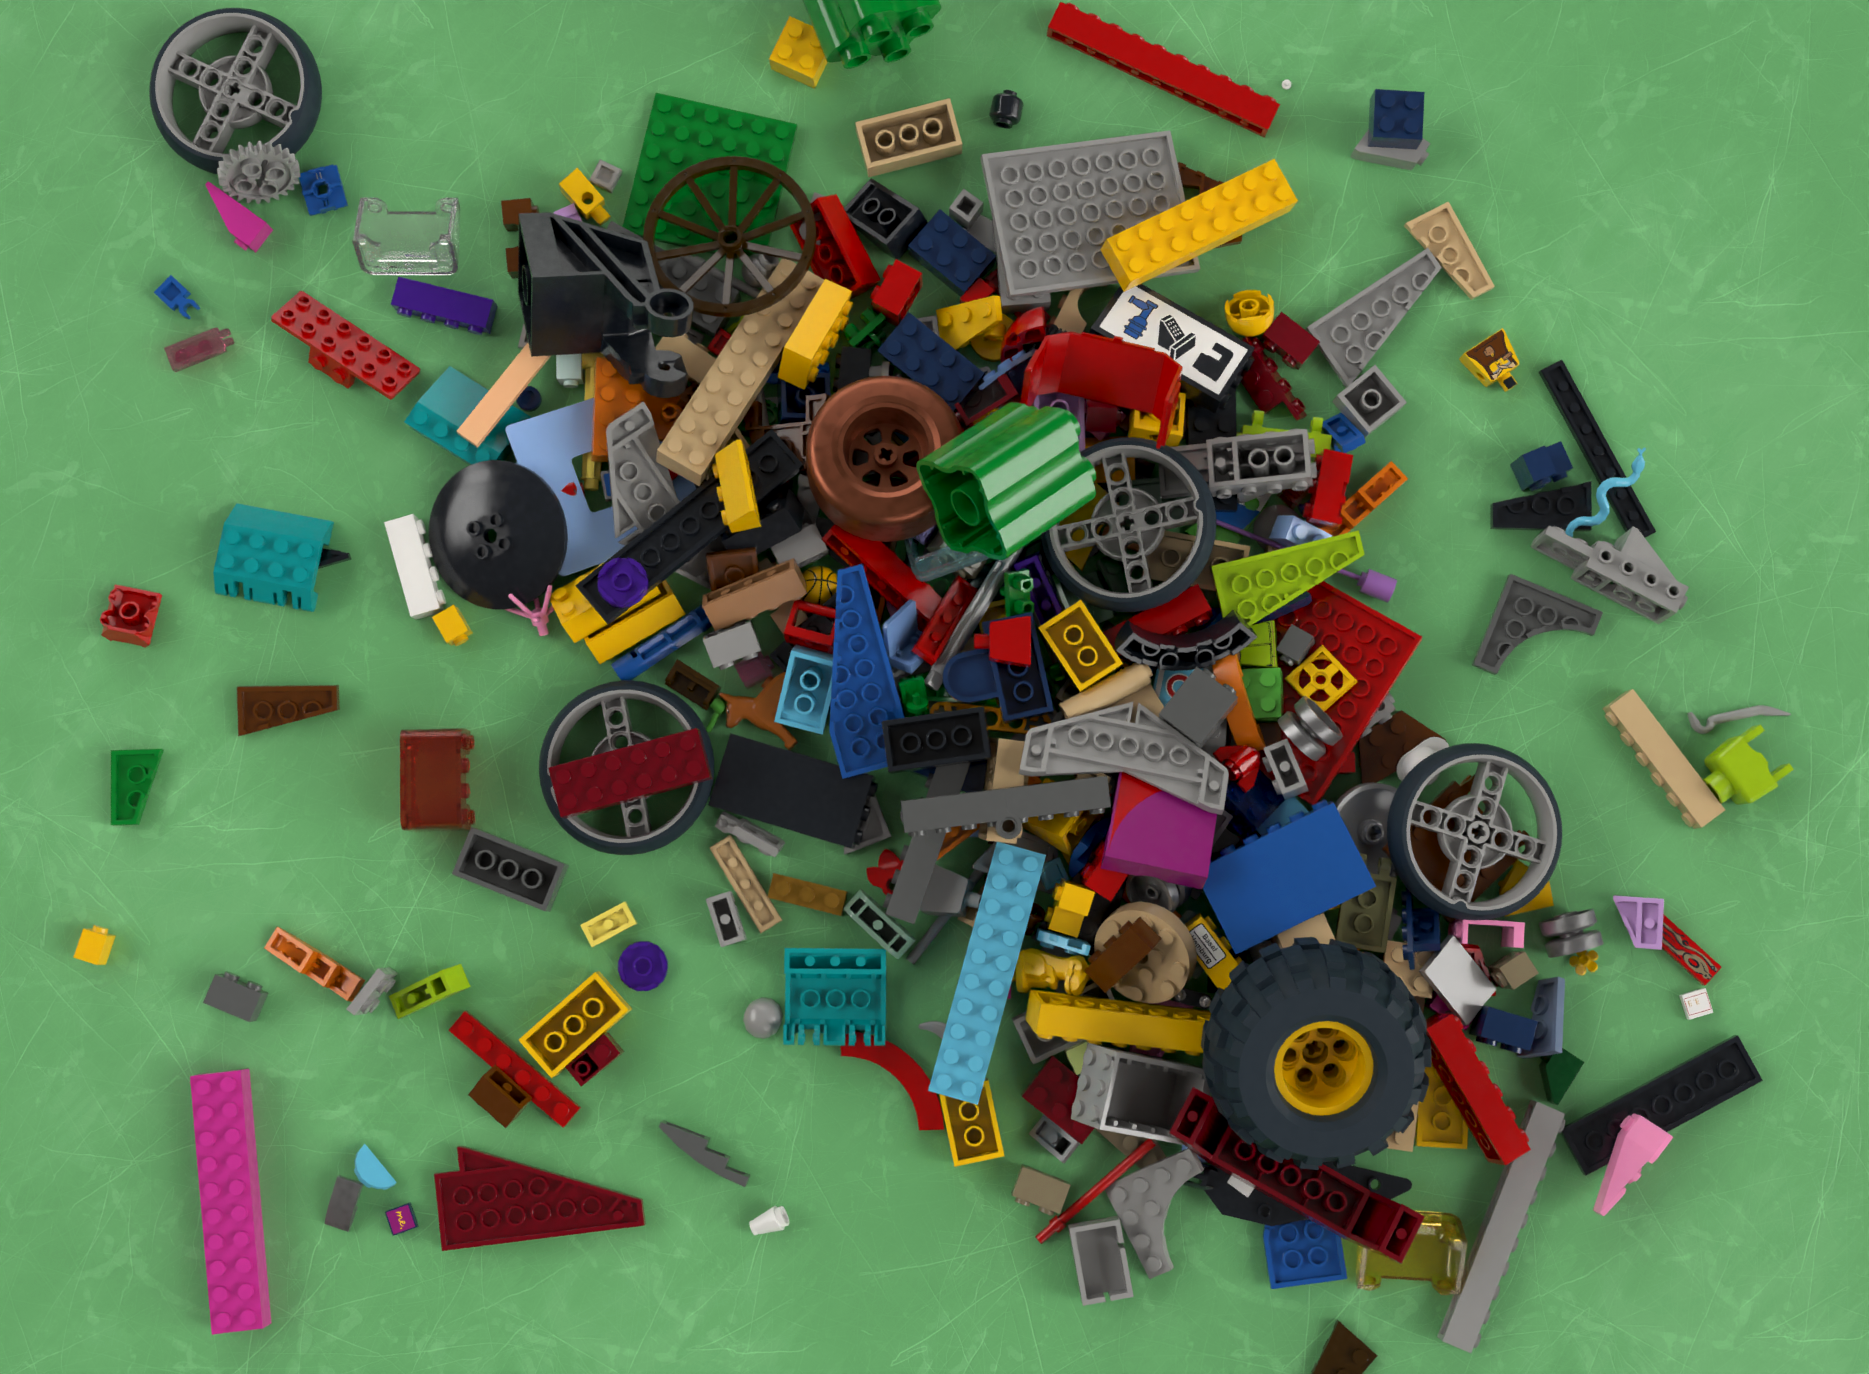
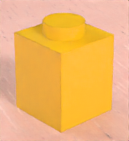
(452, 626)
(94, 945)

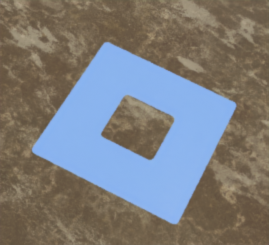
(547, 448)

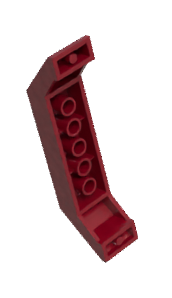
(1315, 1194)

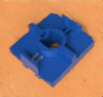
(317, 177)

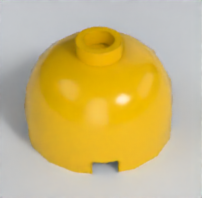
(1249, 312)

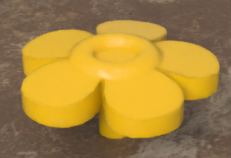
(1584, 960)

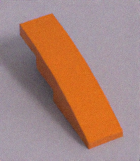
(1369, 497)
(314, 964)

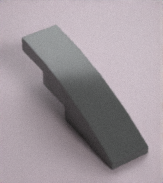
(696, 1147)

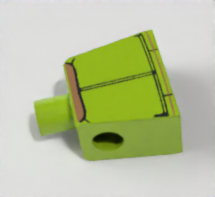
(1262, 650)

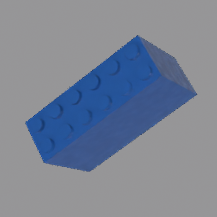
(1285, 876)

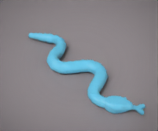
(1637, 467)

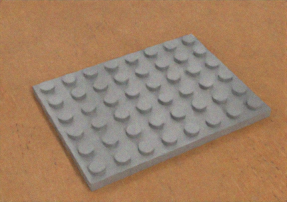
(1066, 199)

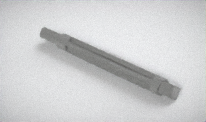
(971, 618)

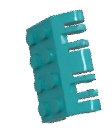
(270, 556)
(835, 995)

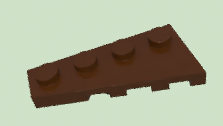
(277, 705)

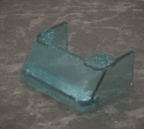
(939, 562)

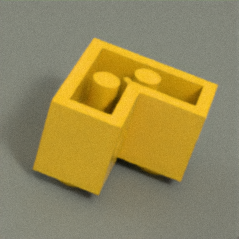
(1070, 906)

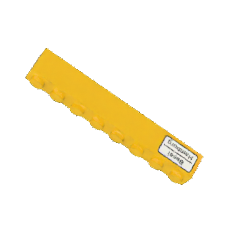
(1215, 956)

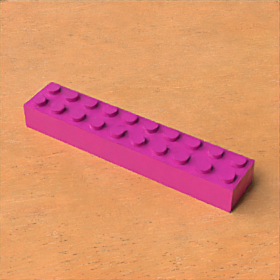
(230, 1201)

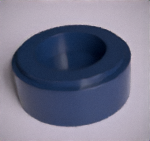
(529, 399)

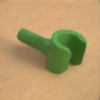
(719, 707)

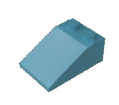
(806, 690)

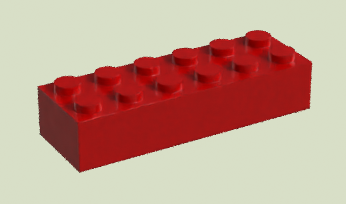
(1474, 1092)

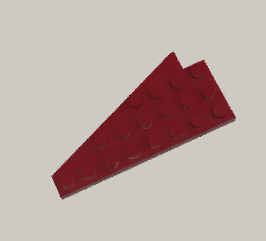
(511, 1201)

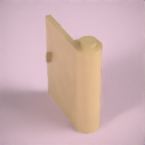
(1123, 687)

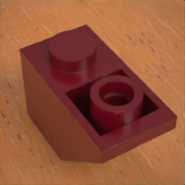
(594, 1059)

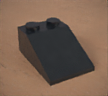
(885, 218)

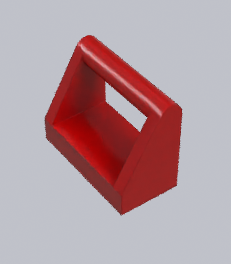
(805, 637)

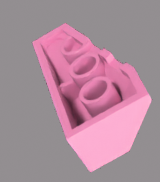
(1634, 1147)

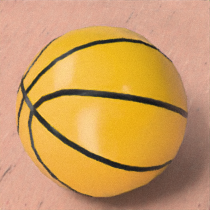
(820, 584)

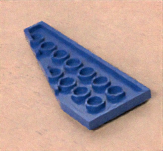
(861, 678)
(1302, 1254)

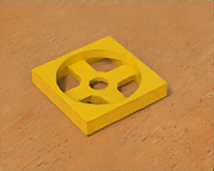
(1321, 654)

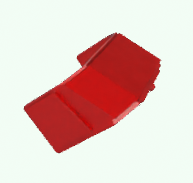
(1107, 373)

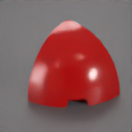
(1025, 329)

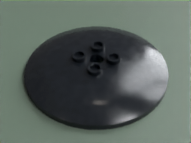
(528, 530)

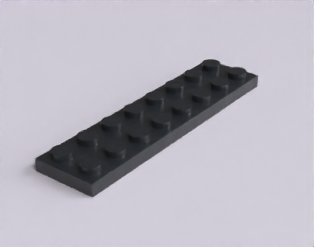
(1664, 1100)

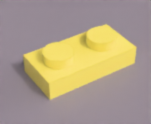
(608, 924)

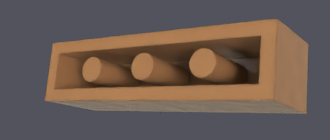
(754, 595)

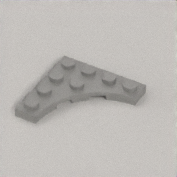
(1143, 1205)

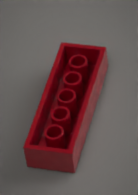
(630, 773)

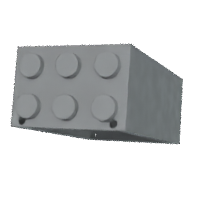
(1133, 1092)

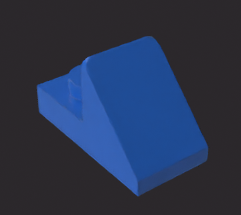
(1344, 434)

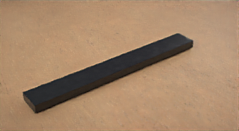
(1594, 446)

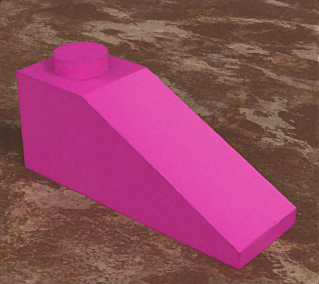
(241, 223)

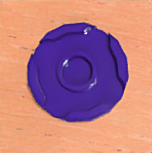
(622, 582)
(643, 966)

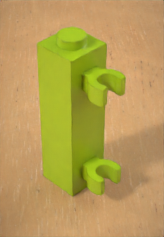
(1321, 441)

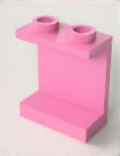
(1511, 931)

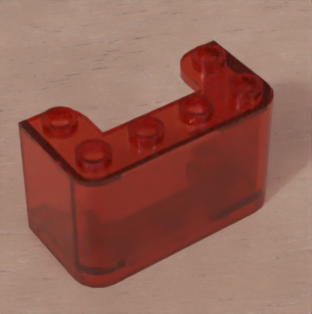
(435, 779)

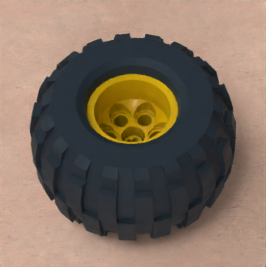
(1282, 1006)

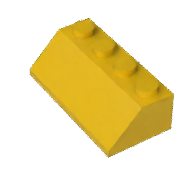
(635, 625)

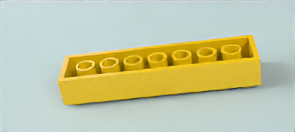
(1198, 225)
(1116, 1022)

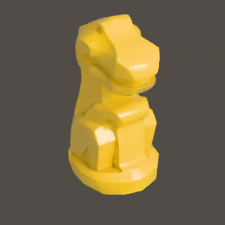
(1044, 970)

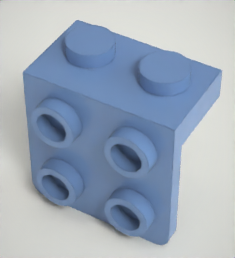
(1014, 370)
(901, 636)

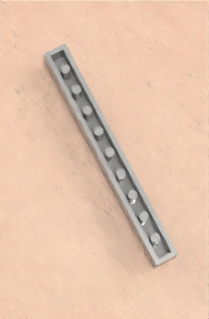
(1500, 1229)

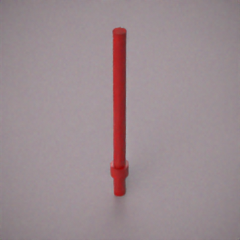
(1059, 1222)

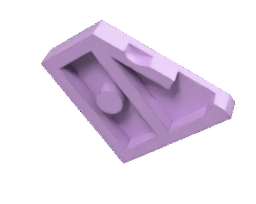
(1642, 919)

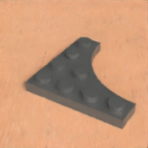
(1526, 611)

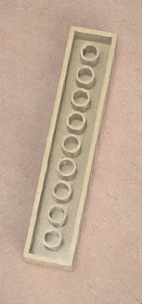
(735, 380)

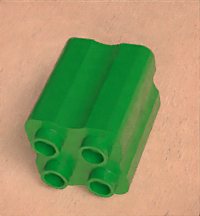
(862, 28)
(1007, 479)

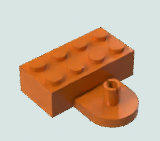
(615, 397)

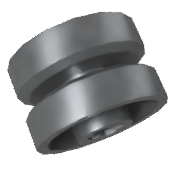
(1310, 728)
(1156, 891)
(1571, 934)

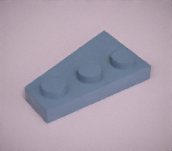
(1549, 1012)

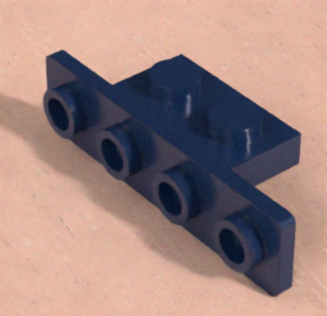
(1421, 930)

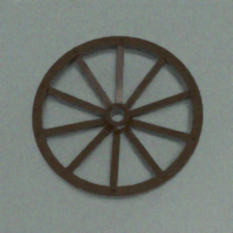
(732, 232)

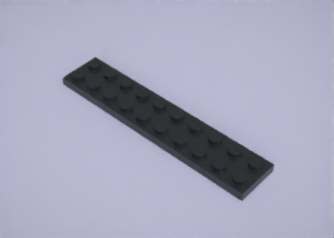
(694, 522)

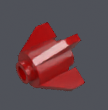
(1241, 764)

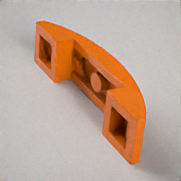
(1241, 718)

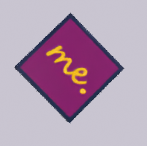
(401, 1218)

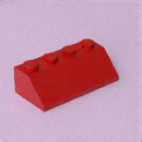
(841, 253)

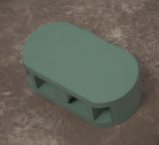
(876, 923)

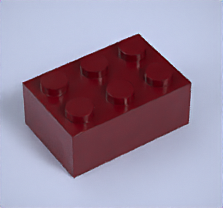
(1053, 1094)

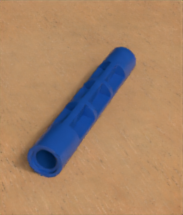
(662, 644)

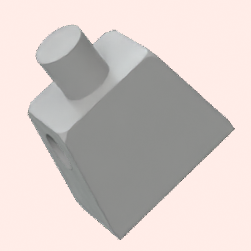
(949, 894)

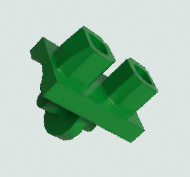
(874, 324)
(1017, 592)
(913, 696)

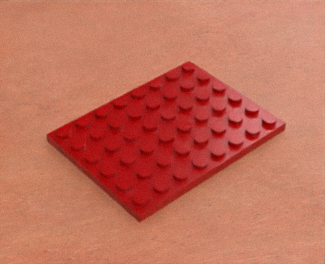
(1369, 648)

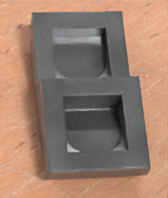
(343, 1203)

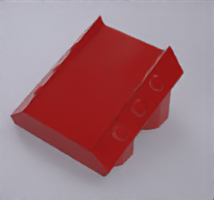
(130, 615)

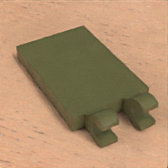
(1367, 917)

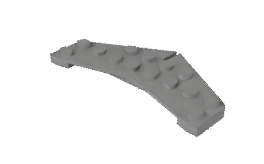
(643, 487)
(1144, 749)

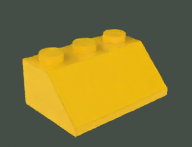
(736, 488)

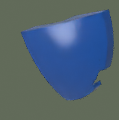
(1086, 844)

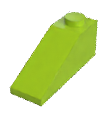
(429, 991)

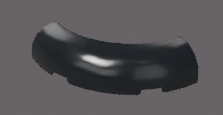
(1185, 650)

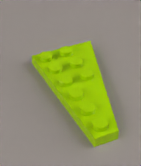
(1272, 579)

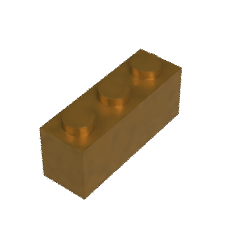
(807, 894)

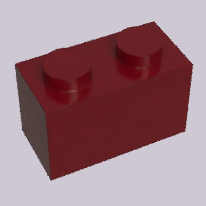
(1289, 341)

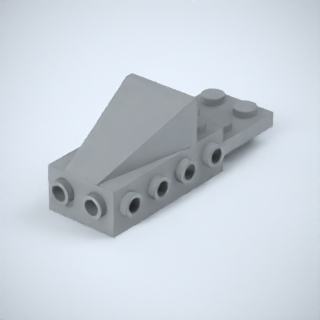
(1247, 465)
(1628, 564)

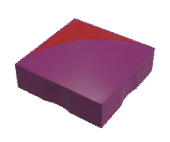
(1157, 834)

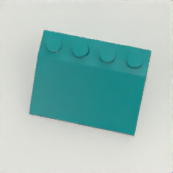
(445, 409)

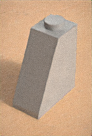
(1391, 156)

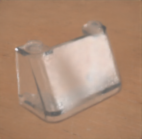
(407, 240)

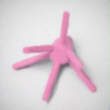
(539, 615)

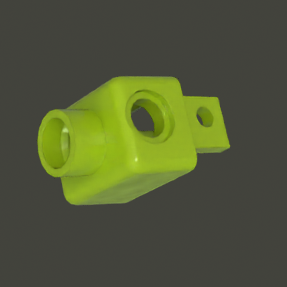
(1741, 771)

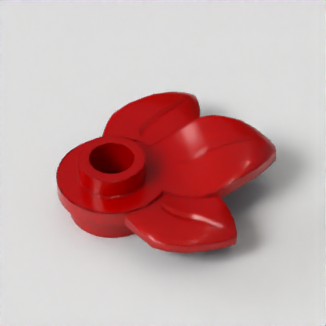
(883, 874)

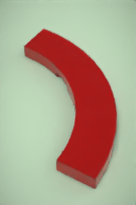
(907, 1073)

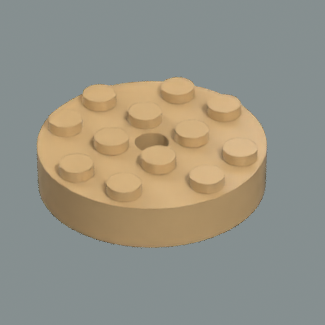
(1166, 966)

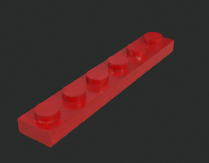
(498, 1053)

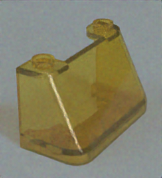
(1434, 1256)

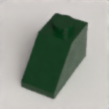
(1558, 1074)

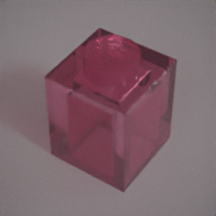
(755, 670)

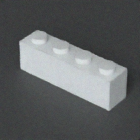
(414, 566)

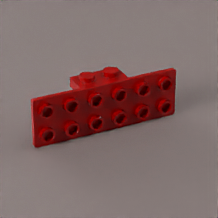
(343, 348)

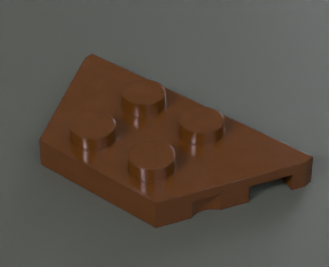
(1388, 743)

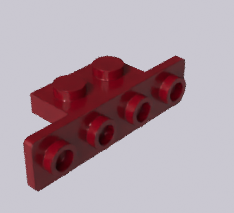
(1266, 384)

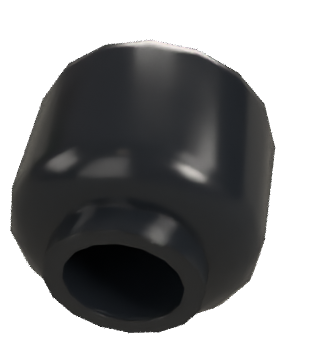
(1006, 109)

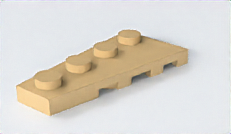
(1452, 249)

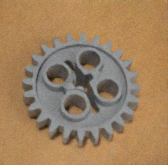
(243, 167)

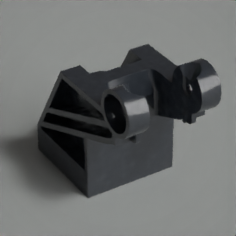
(599, 294)

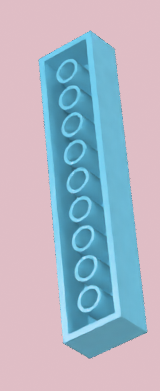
(987, 973)

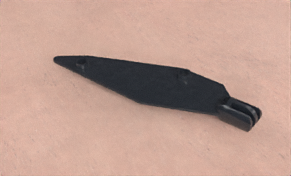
(1267, 1211)

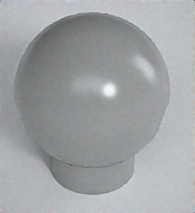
(765, 264)

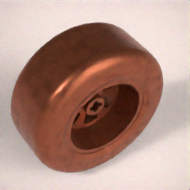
(839, 429)

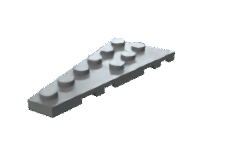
(1363, 323)

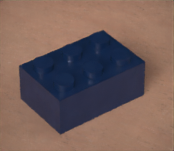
(951, 253)

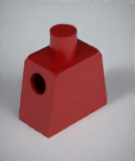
(1007, 641)

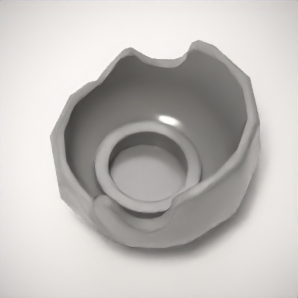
(763, 1017)

